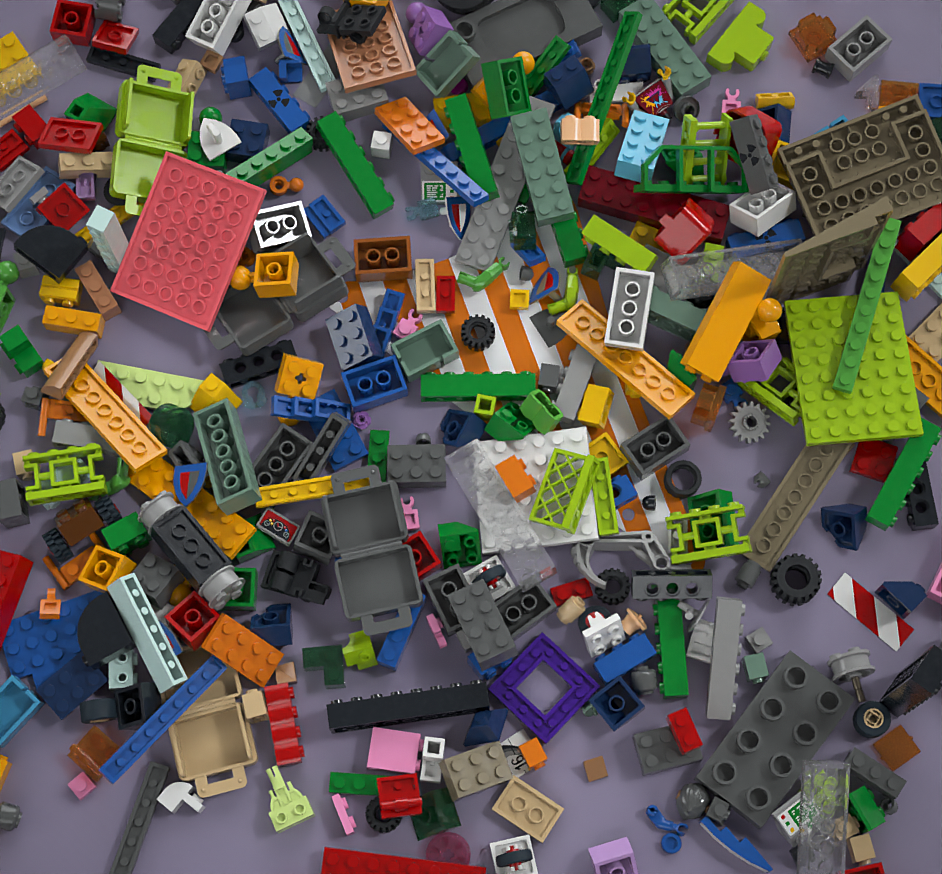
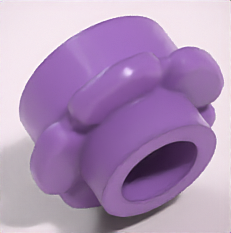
(366, 420)

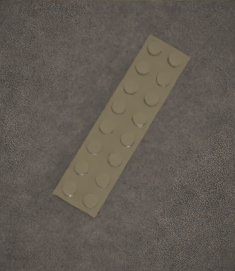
(793, 501)

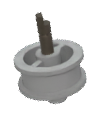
(851, 667)

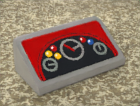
(277, 526)

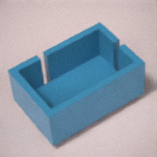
(16, 708)

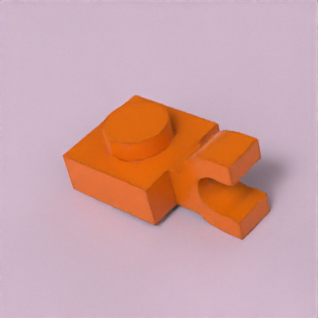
(50, 607)

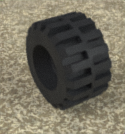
(805, 567)

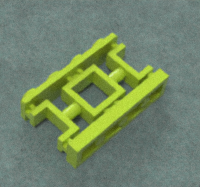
(707, 16)
(774, 399)
(65, 489)
(710, 548)

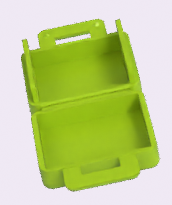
(148, 125)

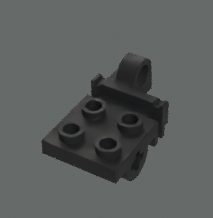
(355, 21)
(295, 577)

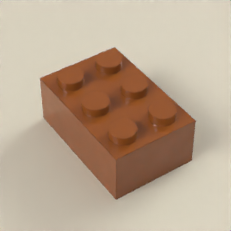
(383, 259)

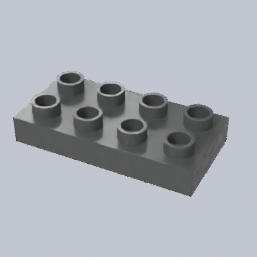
(772, 737)

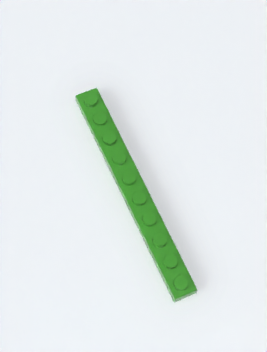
(866, 308)

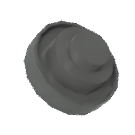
(686, 105)

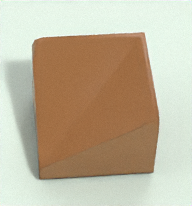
(286, 673)

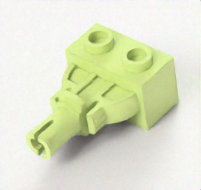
(288, 807)

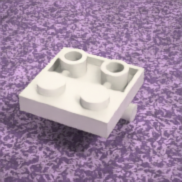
(701, 641)

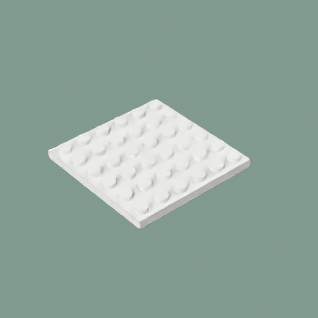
(536, 454)

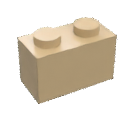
(255, 706)

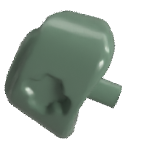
(589, 710)

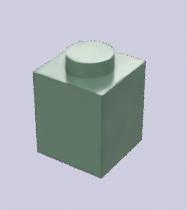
(755, 668)

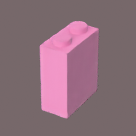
(395, 751)

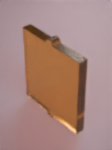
(896, 748)

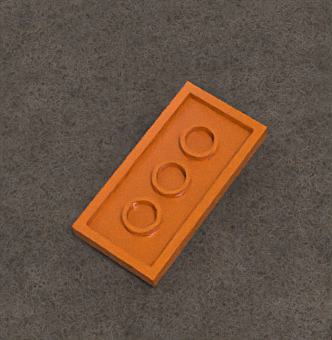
(409, 125)
(242, 650)

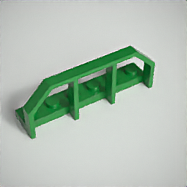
(698, 187)

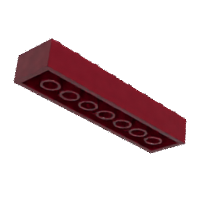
(616, 197)

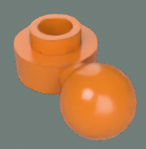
(295, 185)
(247, 257)

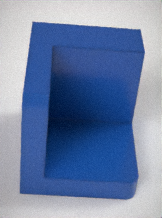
(290, 71)

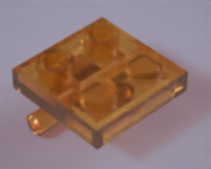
(895, 91)
(93, 752)

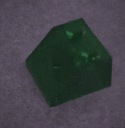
(437, 815)

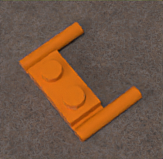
(614, 112)
(57, 410)
(71, 571)

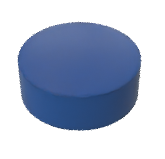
(671, 843)

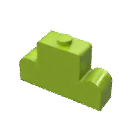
(742, 41)

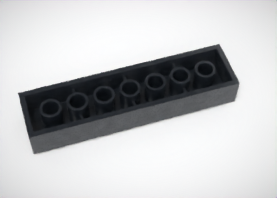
(915, 683)
(408, 707)

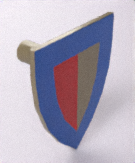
(546, 286)

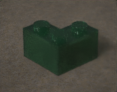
(597, 261)
(327, 659)

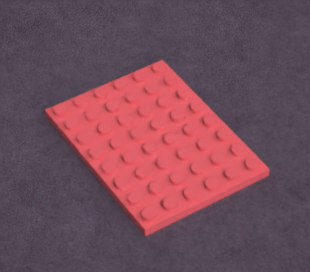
(188, 241)

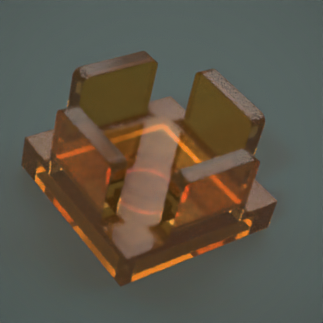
(813, 36)
(708, 406)

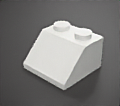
(265, 25)

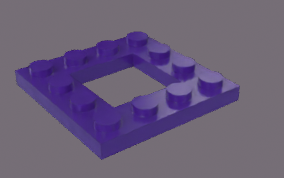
(542, 725)

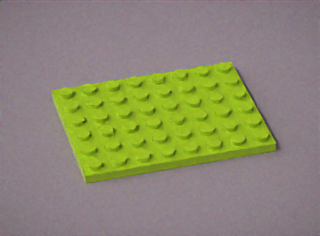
(884, 391)

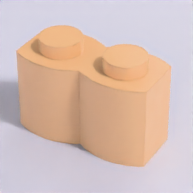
(579, 131)

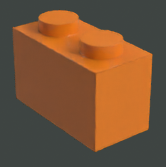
(515, 478)

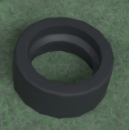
(689, 466)

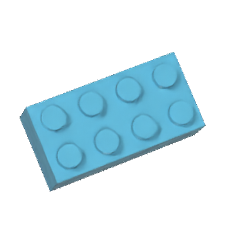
(641, 139)

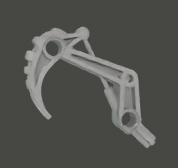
(641, 542)

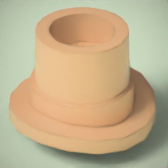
(633, 622)

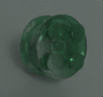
(171, 424)

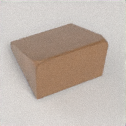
(595, 768)

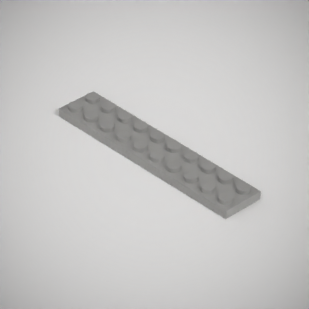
(491, 218)

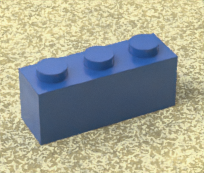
(624, 658)

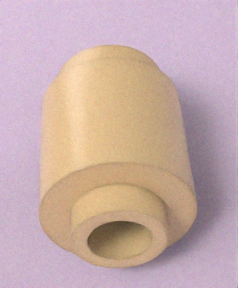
(571, 610)

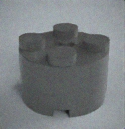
(110, 10)

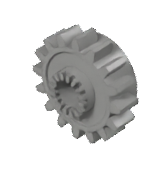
(739, 424)

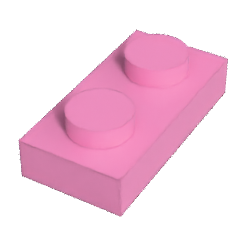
(341, 806)

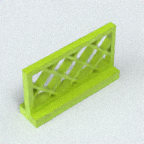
(578, 497)

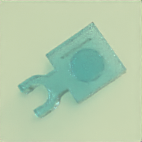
(426, 209)

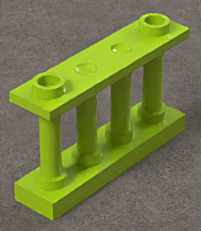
(688, 137)

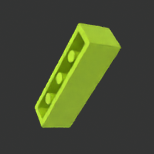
(620, 245)

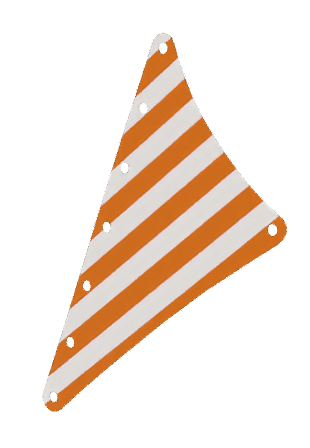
(522, 348)

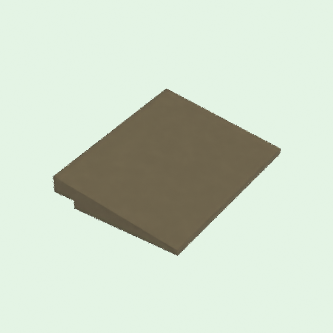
(865, 160)
(830, 255)

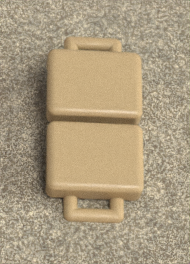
(213, 731)

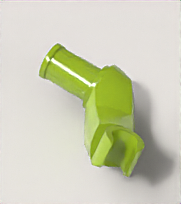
(570, 296)

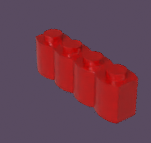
(283, 725)

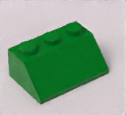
(506, 87)
(708, 531)

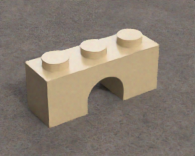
(74, 164)

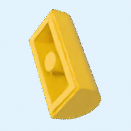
(766, 99)

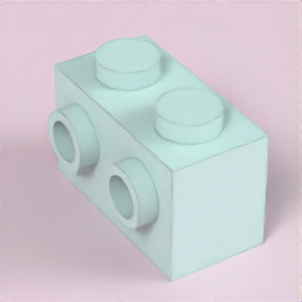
(122, 671)

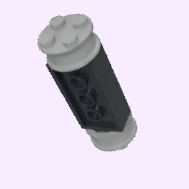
(191, 549)

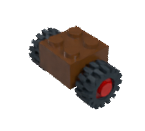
(79, 523)

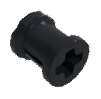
(823, 68)

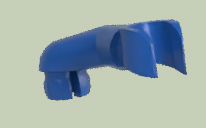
(661, 823)

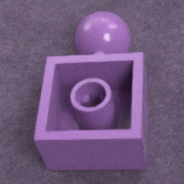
(427, 28)
(753, 361)

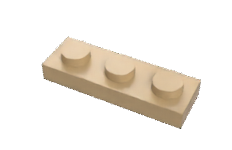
(425, 286)

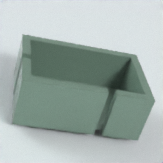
(451, 64)
(425, 350)

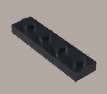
(118, 62)

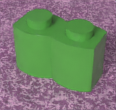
(541, 411)

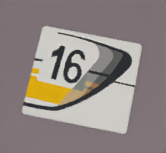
(513, 756)

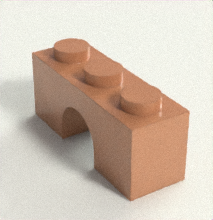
(98, 290)

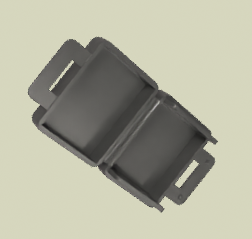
(259, 321)
(374, 568)

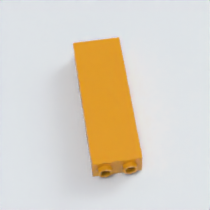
(725, 322)

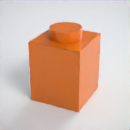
(533, 754)

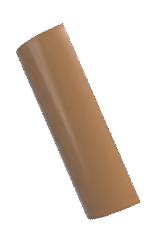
(71, 365)

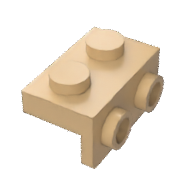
(192, 75)

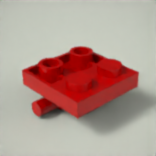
(399, 796)

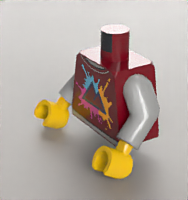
(655, 97)

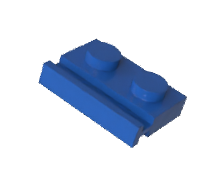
(324, 216)

